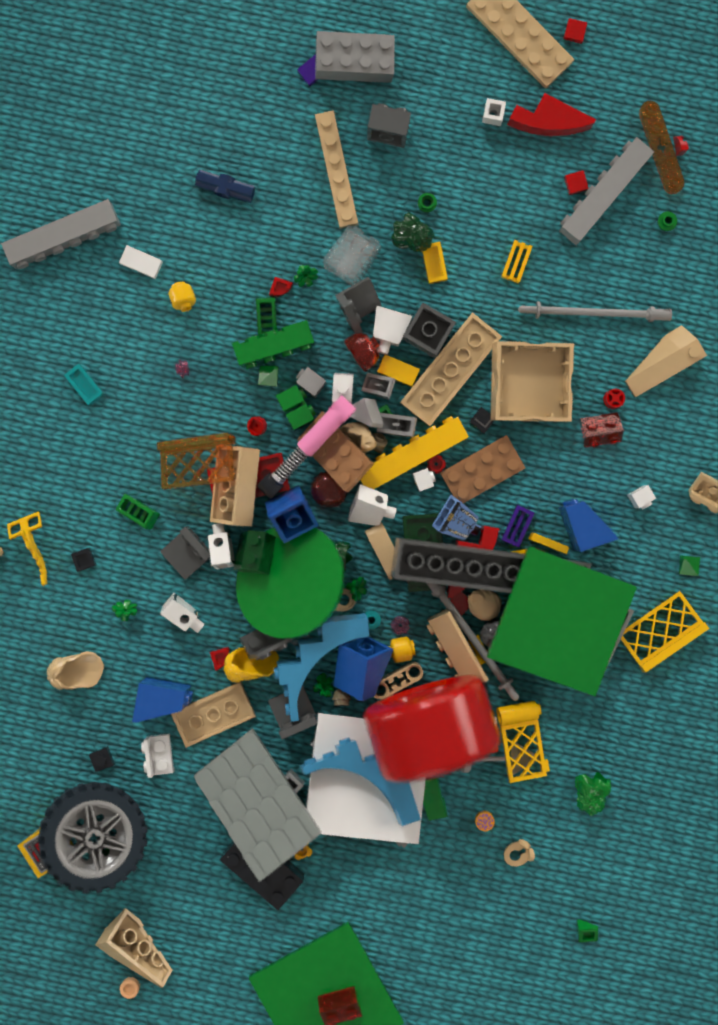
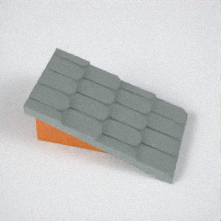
(256, 804)

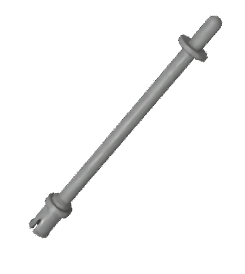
(650, 314)
(439, 591)

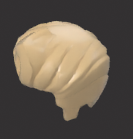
(360, 435)
(484, 604)

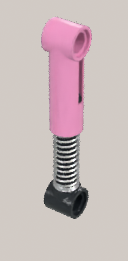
(308, 445)

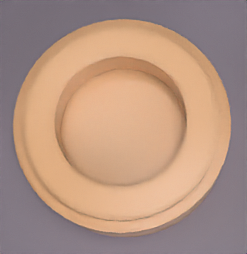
(129, 987)

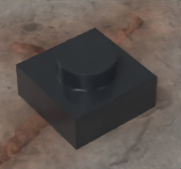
(101, 759)

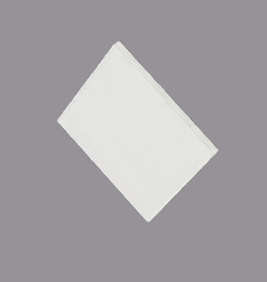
(348, 802)

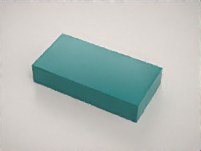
(84, 384)

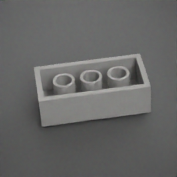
(354, 56)

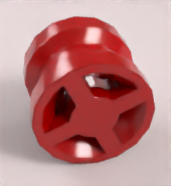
(617, 396)

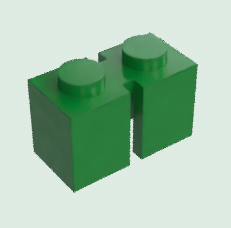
(292, 398)

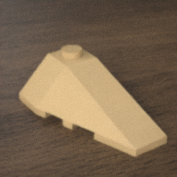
(671, 355)
(131, 946)

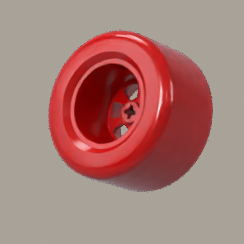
(432, 729)

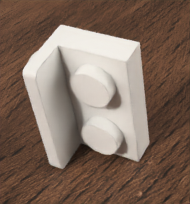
(157, 755)

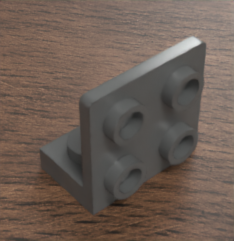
(358, 302)
(186, 552)
(259, 645)
(306, 714)

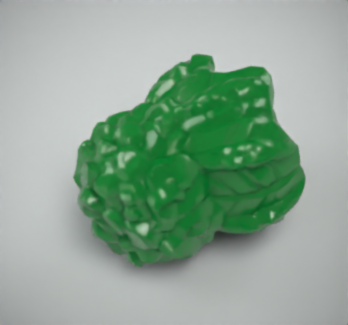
(592, 792)

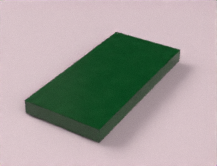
(420, 528)

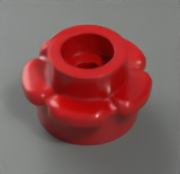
(441, 464)

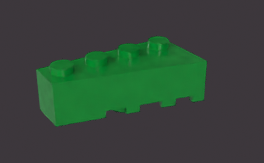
(273, 344)

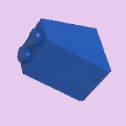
(291, 514)
(584, 526)
(361, 667)
(160, 698)

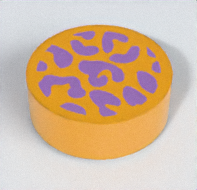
(484, 820)

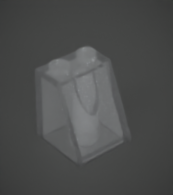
(352, 255)

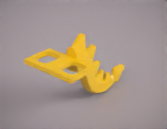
(28, 539)

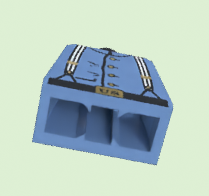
(456, 520)

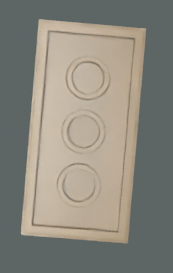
(213, 714)

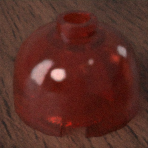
(363, 350)
(327, 491)

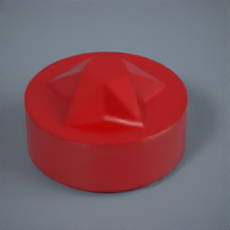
(257, 426)

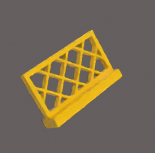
(671, 646)

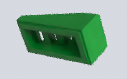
(265, 300)
(148, 517)

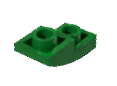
(433, 800)

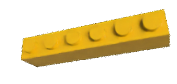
(414, 453)

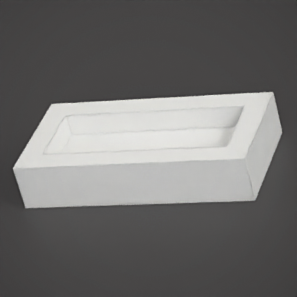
(141, 262)

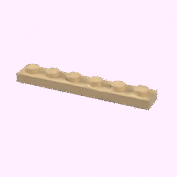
(336, 169)

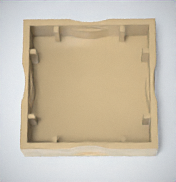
(531, 382)

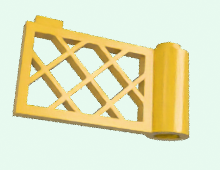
(521, 716)

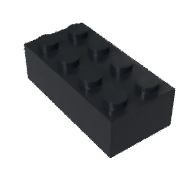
(275, 887)

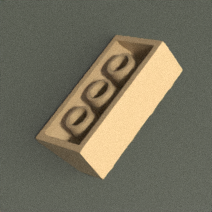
(235, 499)
(455, 645)

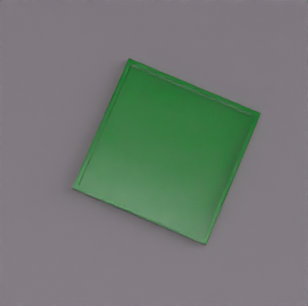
(561, 621)
(325, 965)

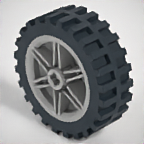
(100, 870)

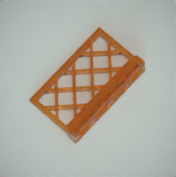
(192, 445)

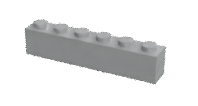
(606, 191)
(61, 234)

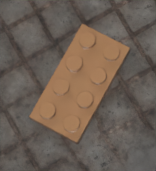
(341, 458)
(482, 470)

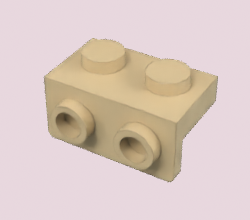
(705, 491)

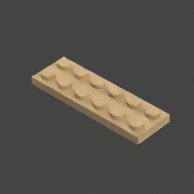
(523, 38)
(450, 369)

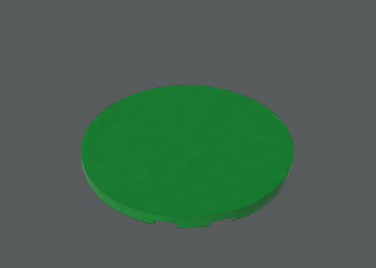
(300, 587)

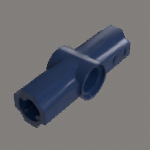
(225, 186)

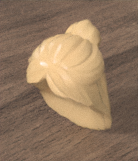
(75, 671)

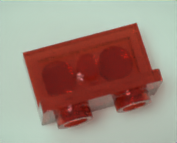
(601, 429)
(339, 1006)

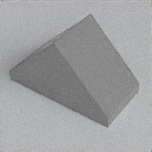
(378, 385)
(368, 413)
(398, 425)

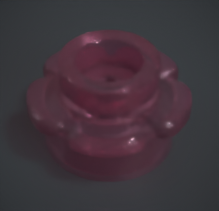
(182, 368)
(404, 628)

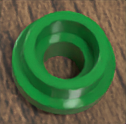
(430, 197)
(663, 225)

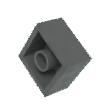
(388, 125)
(428, 330)

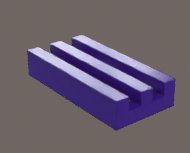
(524, 529)

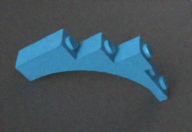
(309, 651)
(349, 758)

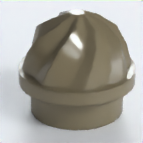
(341, 698)

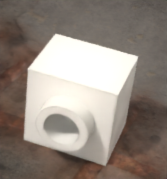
(496, 107)
(424, 479)
(642, 497)

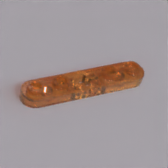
(666, 162)

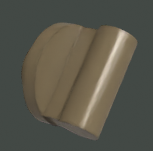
(381, 442)

